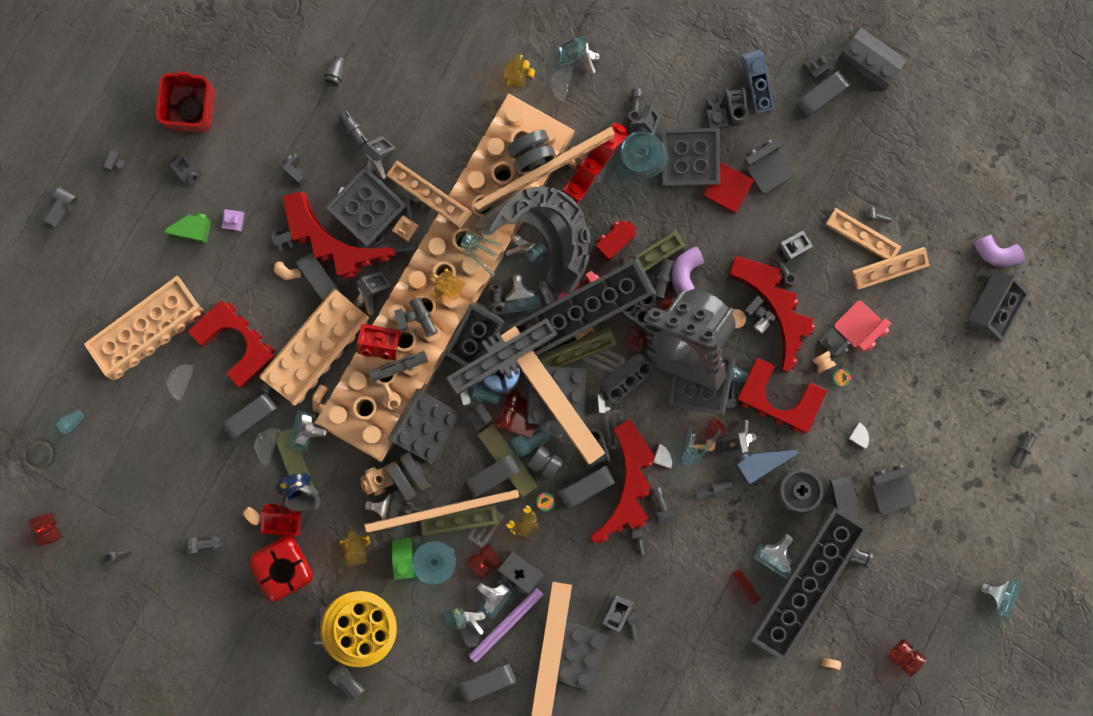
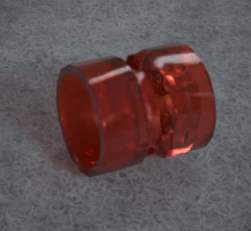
(45, 529)
(477, 562)
(910, 660)

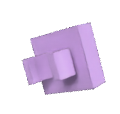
(232, 220)

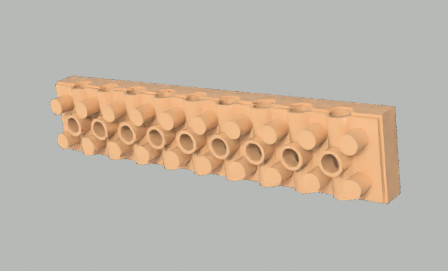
(437, 252)

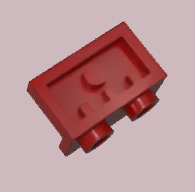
(378, 342)
(280, 520)

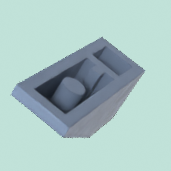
(757, 465)

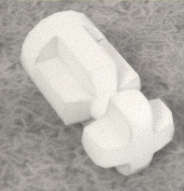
(763, 323)

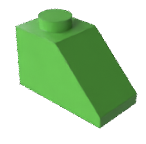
(191, 228)
(403, 558)

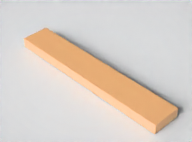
(429, 194)

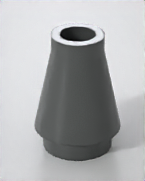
(334, 73)

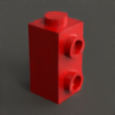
(616, 240)

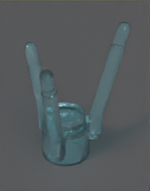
(471, 242)
(689, 453)

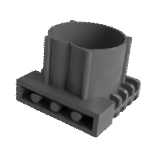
(691, 337)

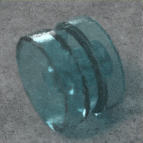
(644, 143)
(446, 562)

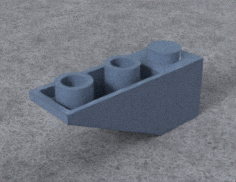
(757, 80)

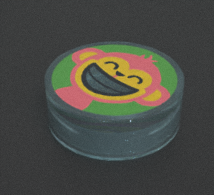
(841, 377)
(545, 502)

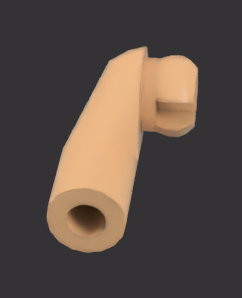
(285, 273)
(317, 399)

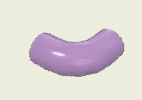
(998, 256)
(682, 268)

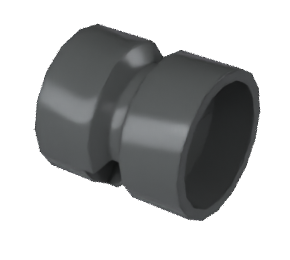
(545, 462)

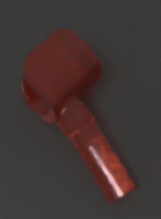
(666, 302)

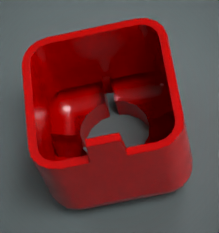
(174, 90)
(261, 560)

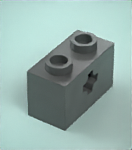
(515, 562)

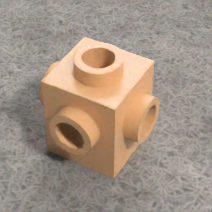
(376, 481)

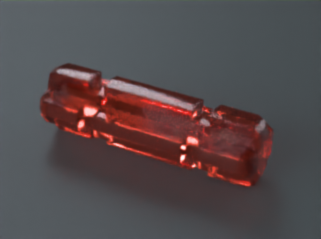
(746, 586)

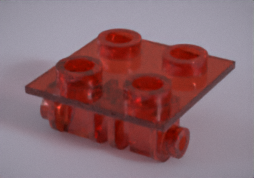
(514, 415)

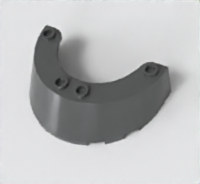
(559, 223)

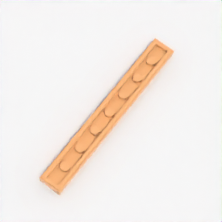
(544, 170)
(557, 403)
(443, 510)
(551, 649)

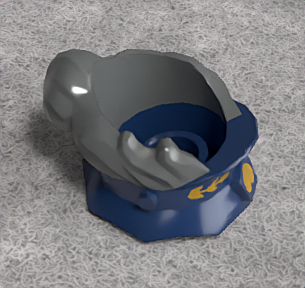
(298, 493)

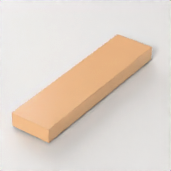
(862, 235)
(890, 268)

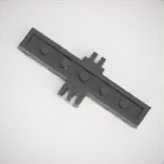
(501, 356)

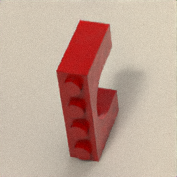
(223, 318)
(753, 396)

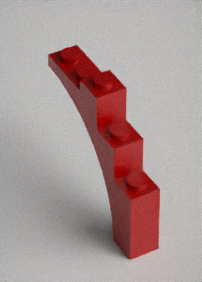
(594, 164)
(305, 226)
(792, 325)
(628, 510)

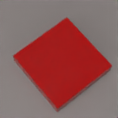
(731, 190)

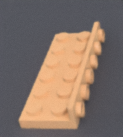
(144, 328)
(314, 347)

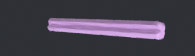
(505, 625)

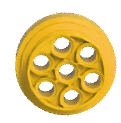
(332, 633)

